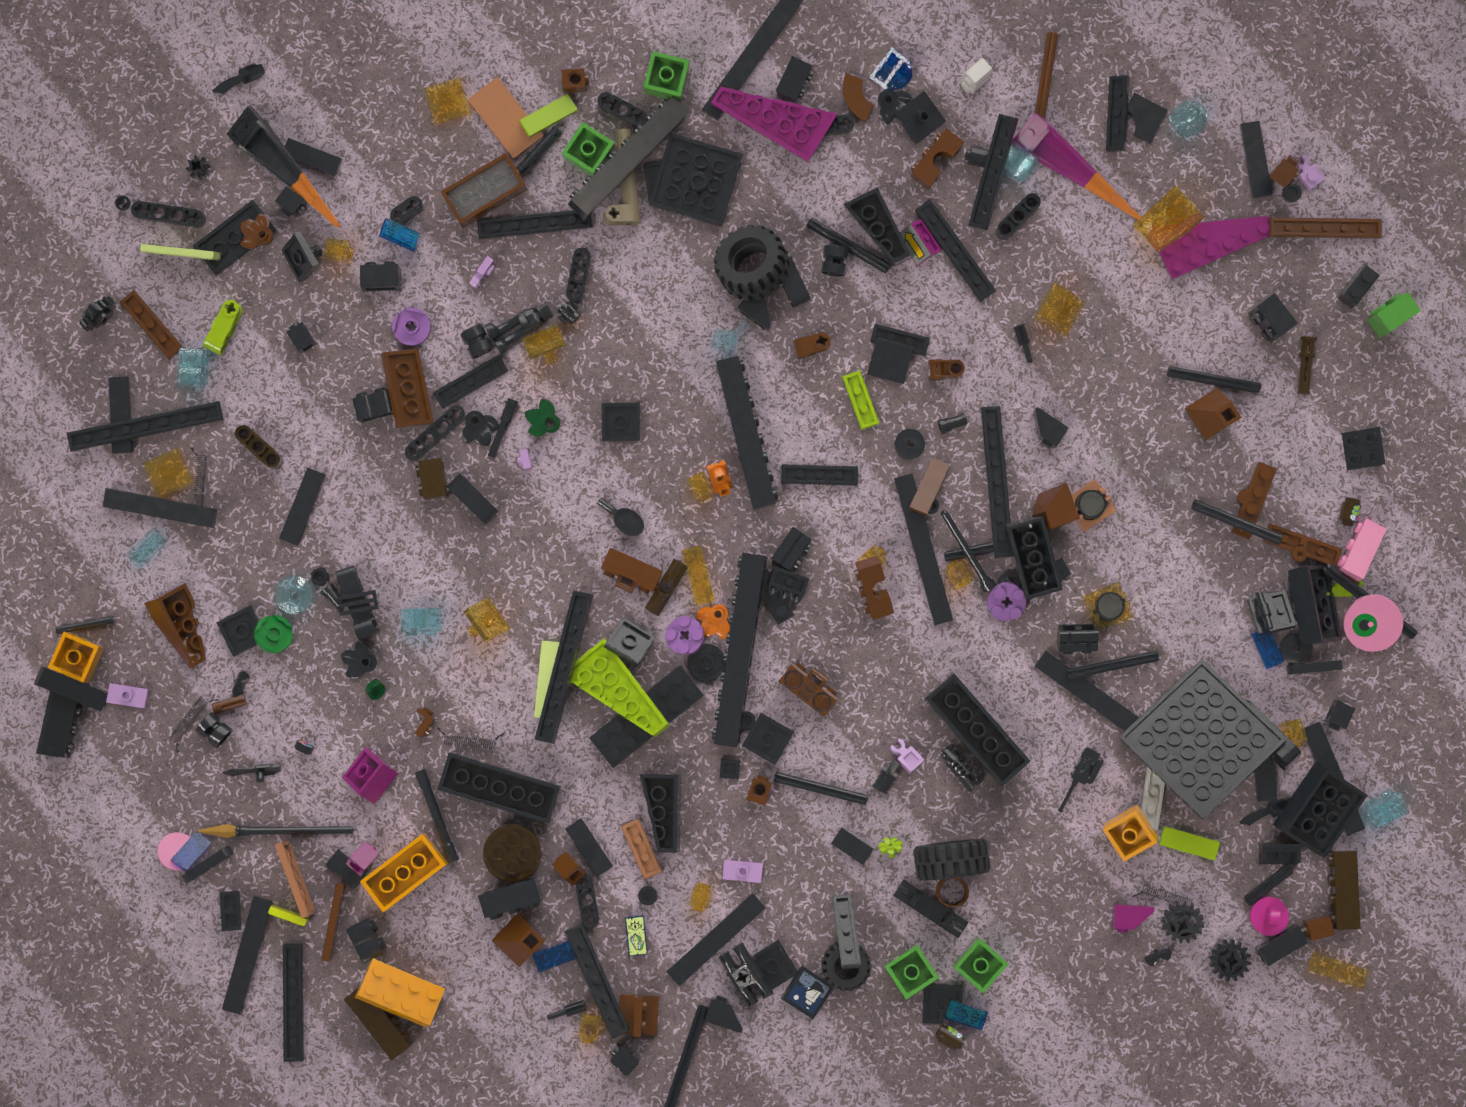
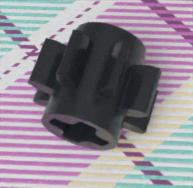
(196, 172)
(569, 313)

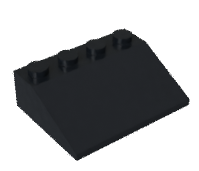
(1320, 809)

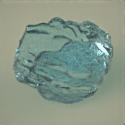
(1188, 118)

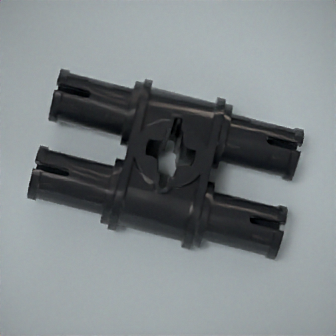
(743, 983)

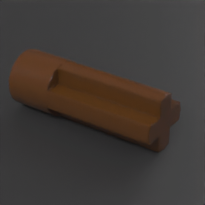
(229, 704)

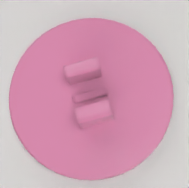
(169, 847)

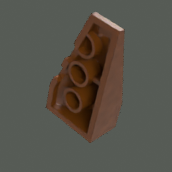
(175, 619)

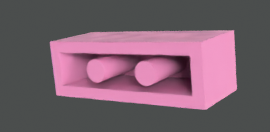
(1361, 549)

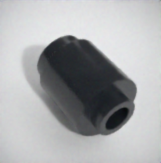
(976, 156)

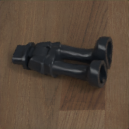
(530, 320)

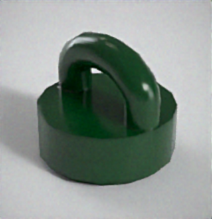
(375, 689)

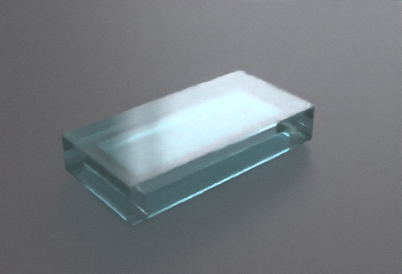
(146, 548)

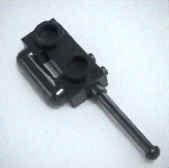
(1080, 771)

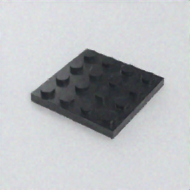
(682, 159)

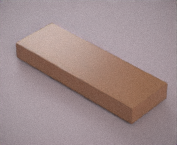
(641, 848)

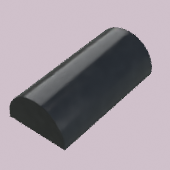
(1034, 557)

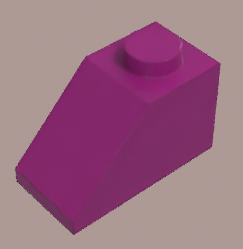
(1129, 916)

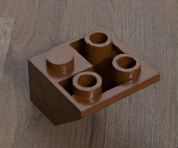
(1212, 413)
(1056, 507)
(519, 939)

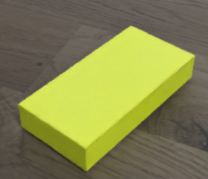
(288, 915)

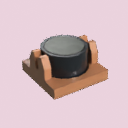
(1092, 505)

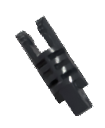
(960, 768)

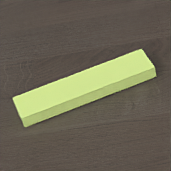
(180, 252)
(546, 664)

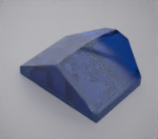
(893, 71)

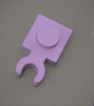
(1310, 175)
(485, 269)
(908, 758)

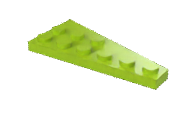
(611, 682)

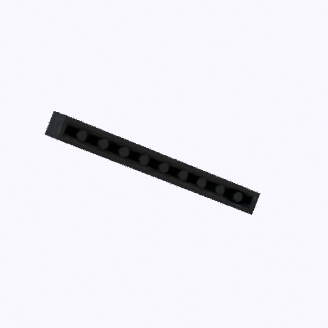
(740, 649)

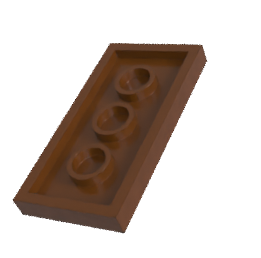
(407, 388)

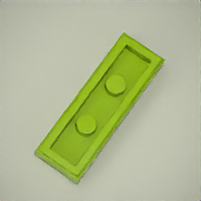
(548, 115)
(860, 400)
(1189, 843)

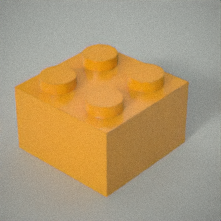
(76, 657)
(1130, 833)

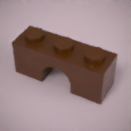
(945, 145)
(877, 602)

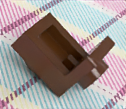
(425, 727)

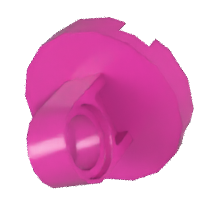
(1269, 916)

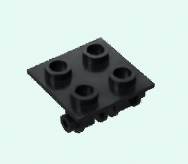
(1363, 448)

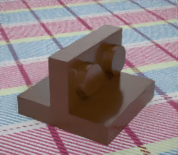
(640, 1013)

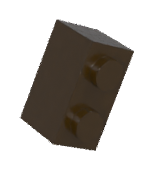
(432, 479)

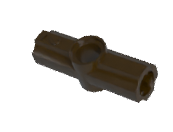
(659, 597)

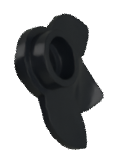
(897, 100)
(480, 431)
(356, 659)

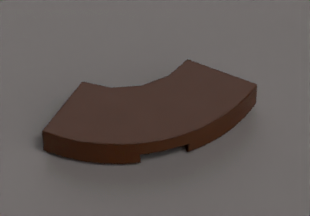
(854, 97)

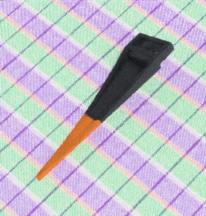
(261, 143)

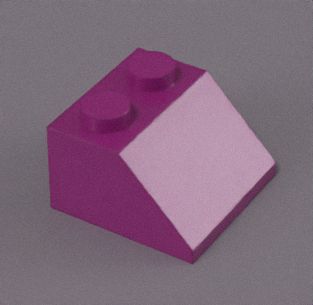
(369, 775)

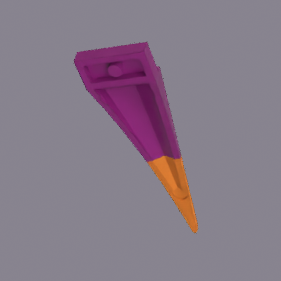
(1059, 155)

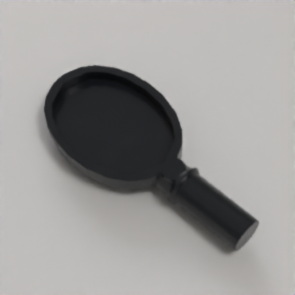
(624, 519)

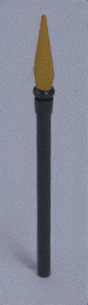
(229, 830)

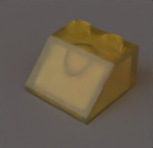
(1059, 309)

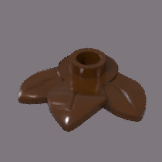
(254, 232)

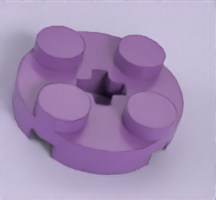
(407, 316)
(999, 593)
(684, 646)

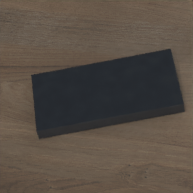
(227, 238)

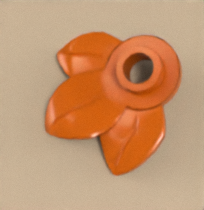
(712, 623)

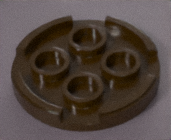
(512, 852)

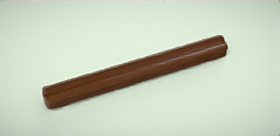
(1046, 74)

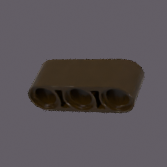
(251, 442)

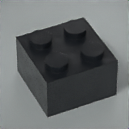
(1272, 318)

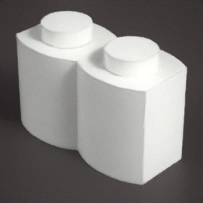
(976, 76)

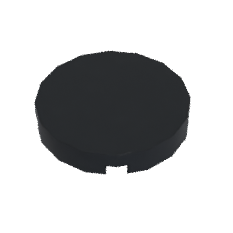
(706, 668)

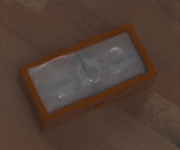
(484, 190)

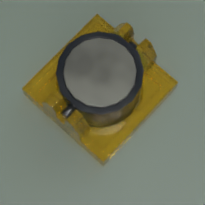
(1109, 606)

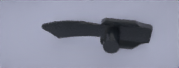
(246, 75)
(260, 771)
(1274, 809)

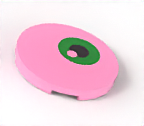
(1373, 623)

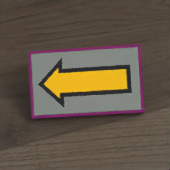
(919, 242)

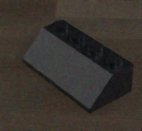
(1314, 609)
(59, 726)

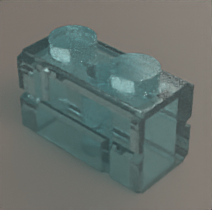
(1384, 809)

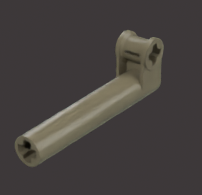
(628, 211)

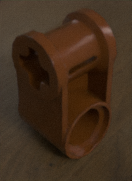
(808, 345)
(944, 369)

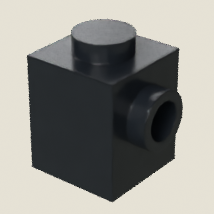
(291, 203)

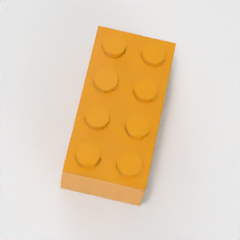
(403, 872)
(400, 993)

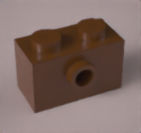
(1285, 170)

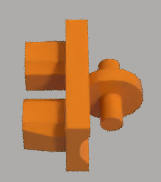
(720, 478)

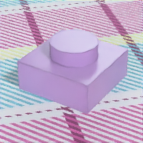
(524, 460)

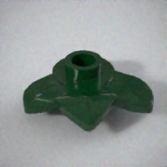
(539, 418)

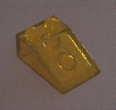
(1168, 219)

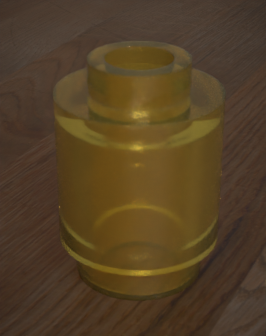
(700, 897)

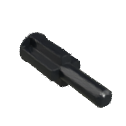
(1023, 341)
(569, 1010)

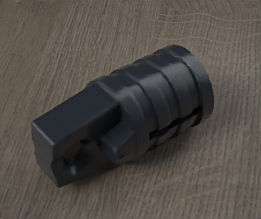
(886, 777)

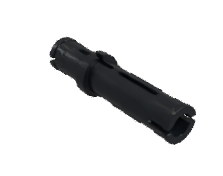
(536, 153)

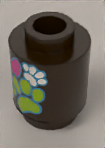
(1350, 511)
(949, 1037)

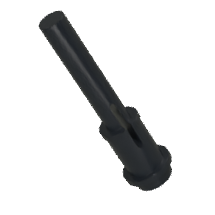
(506, 418)

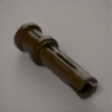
(1303, 388)

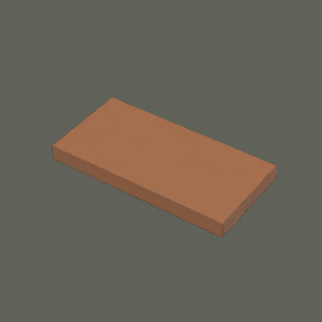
(502, 116)
(295, 879)

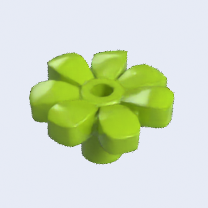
(890, 846)

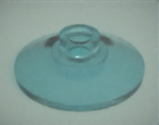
(284, 591)

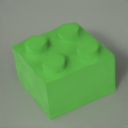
(666, 76)
(588, 149)
(1398, 310)
(980, 964)
(911, 972)

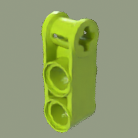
(223, 327)

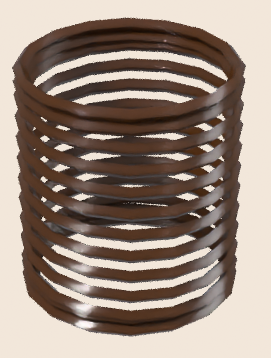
(960, 903)

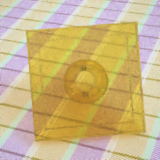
(447, 101)
(544, 344)
(168, 473)
(486, 620)

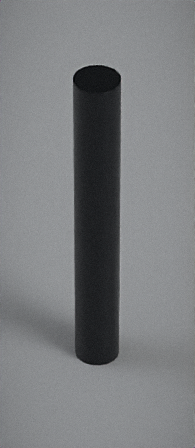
(85, 625)

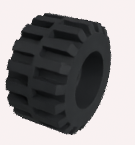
(838, 981)

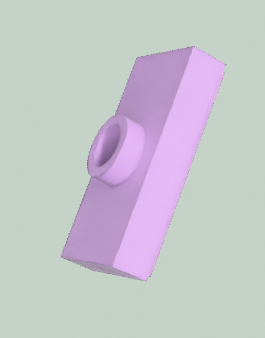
(127, 695)
(742, 871)

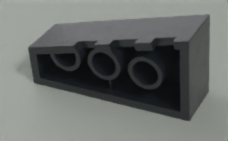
(876, 220)
(664, 809)

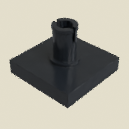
(919, 117)
(301, 256)

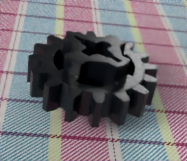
(97, 313)
(1176, 917)
(1230, 952)

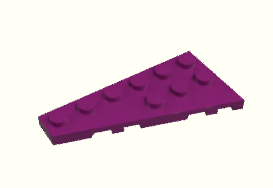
(782, 122)
(1211, 242)

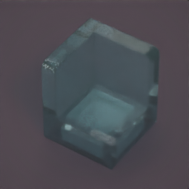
(724, 340)

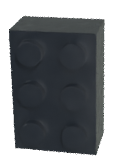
(511, 898)

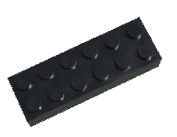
(977, 730)
(622, 737)
(499, 787)

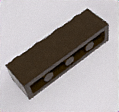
(1344, 889)
(381, 1026)

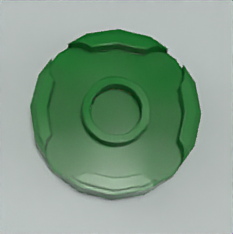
(273, 634)

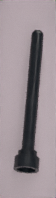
(986, 582)

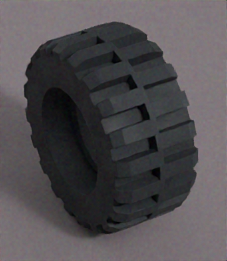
(741, 245)
(951, 859)

